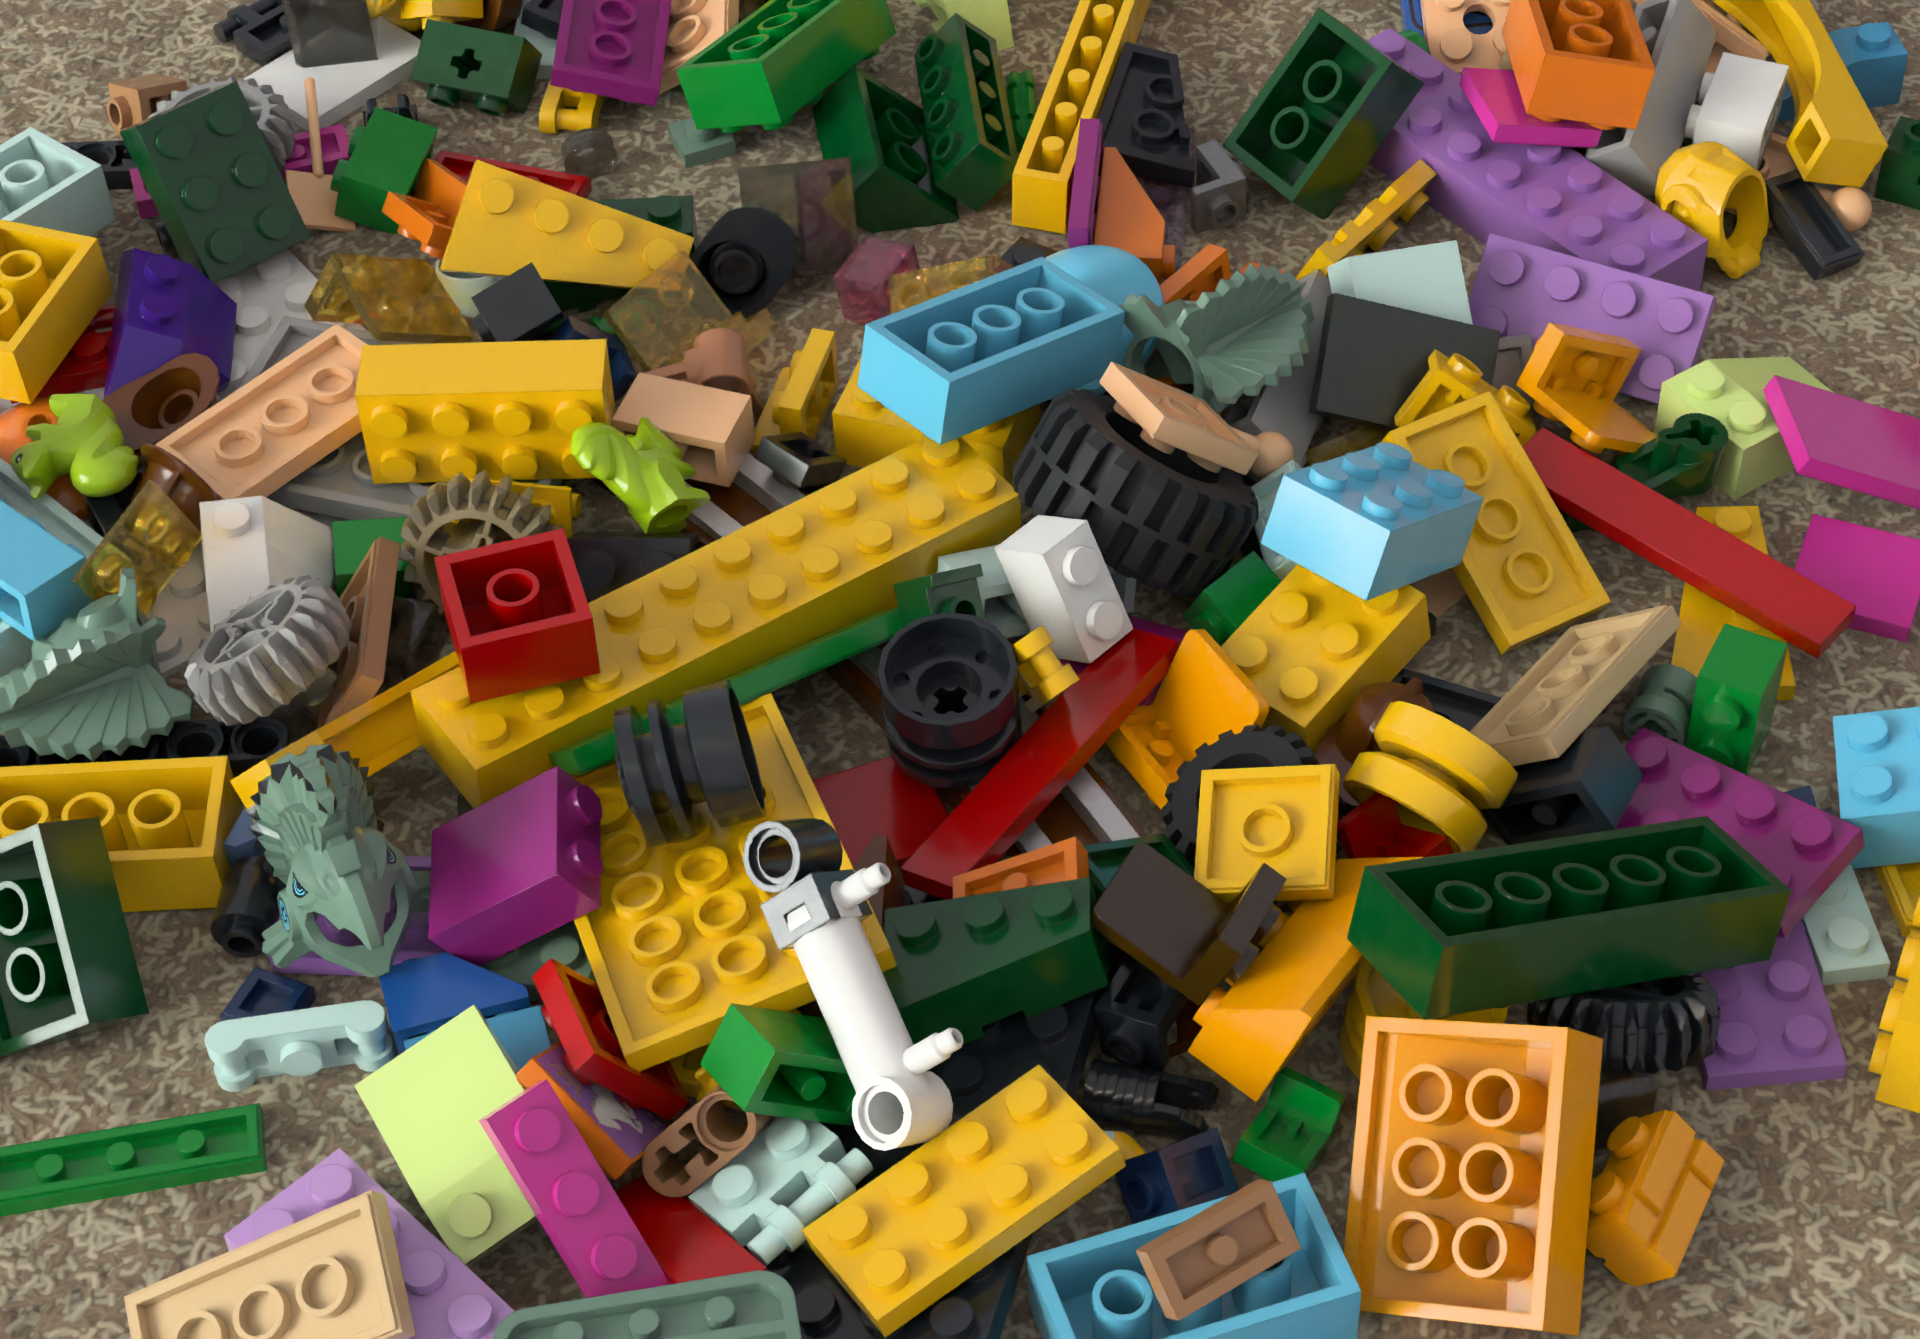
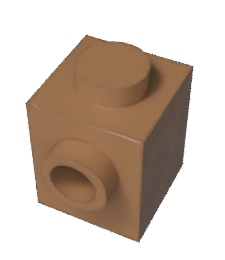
(137, 98)

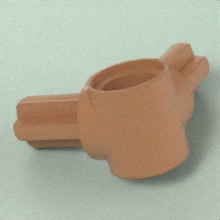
(719, 363)

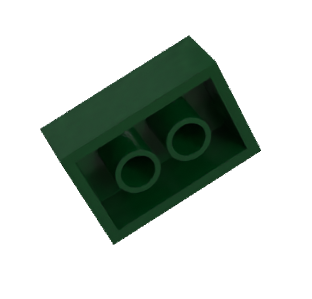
(1322, 114)
(215, 183)

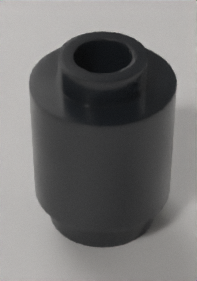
(245, 907)

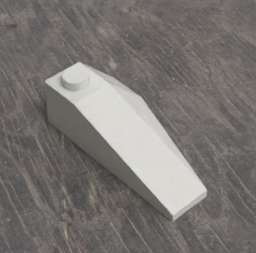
(256, 546)

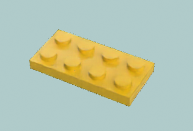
(1521, 555)
(963, 1199)

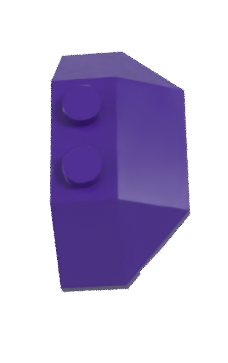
(166, 312)

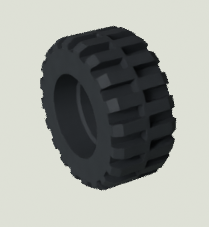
(1147, 508)

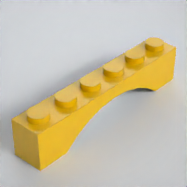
(1832, 128)
(374, 731)

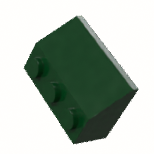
(886, 154)
(62, 938)

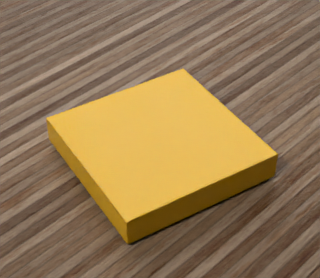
(1272, 818)

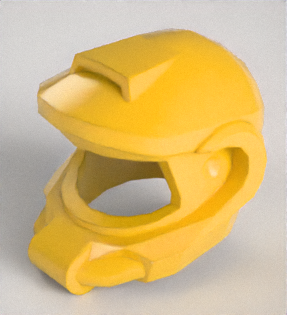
(1697, 188)

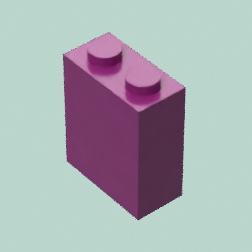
(515, 867)

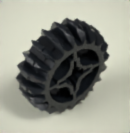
(1642, 1023)

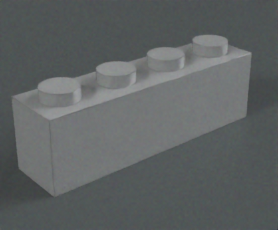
(1680, 50)
(1287, 406)

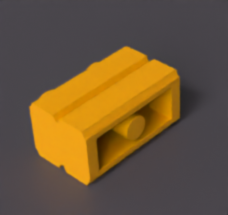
(1650, 1197)

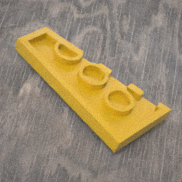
(1376, 221)
(1705, 617)

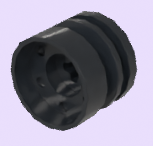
(949, 699)
(688, 763)

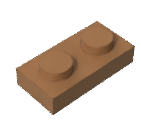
(1218, 1249)

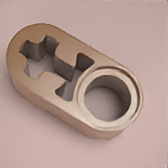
(718, 1135)

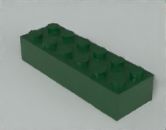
(1565, 916)

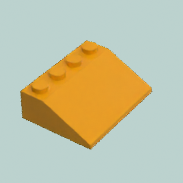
(1473, 1172)

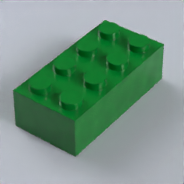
(781, 61)

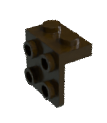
(1181, 925)

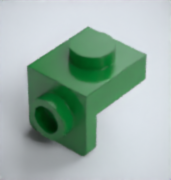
(1291, 1128)

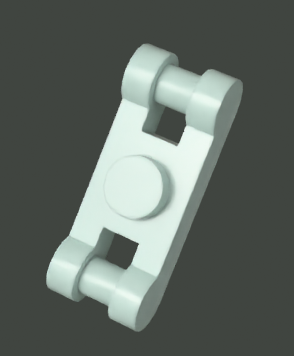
(299, 1043)

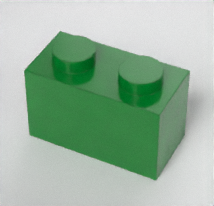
(382, 159)
(1736, 697)
(780, 1065)

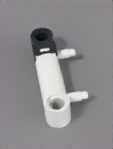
(821, 920)

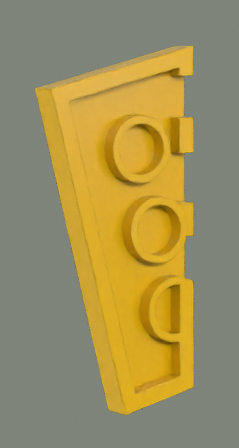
(568, 239)

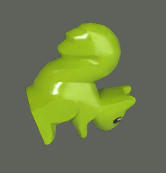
(81, 444)
(641, 472)

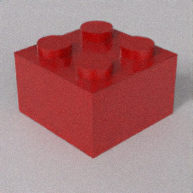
(517, 615)

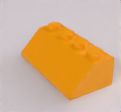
(1285, 989)

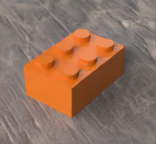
(1579, 60)

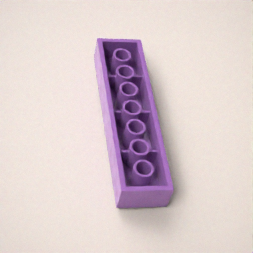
(1524, 190)

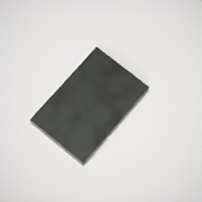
(1379, 354)

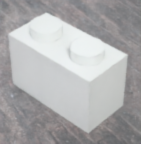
(1739, 106)
(1064, 586)

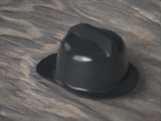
(747, 258)

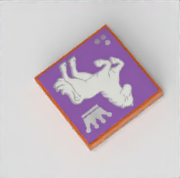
(606, 1123)

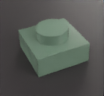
(701, 145)

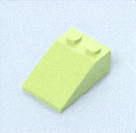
(1735, 396)
(429, 1118)

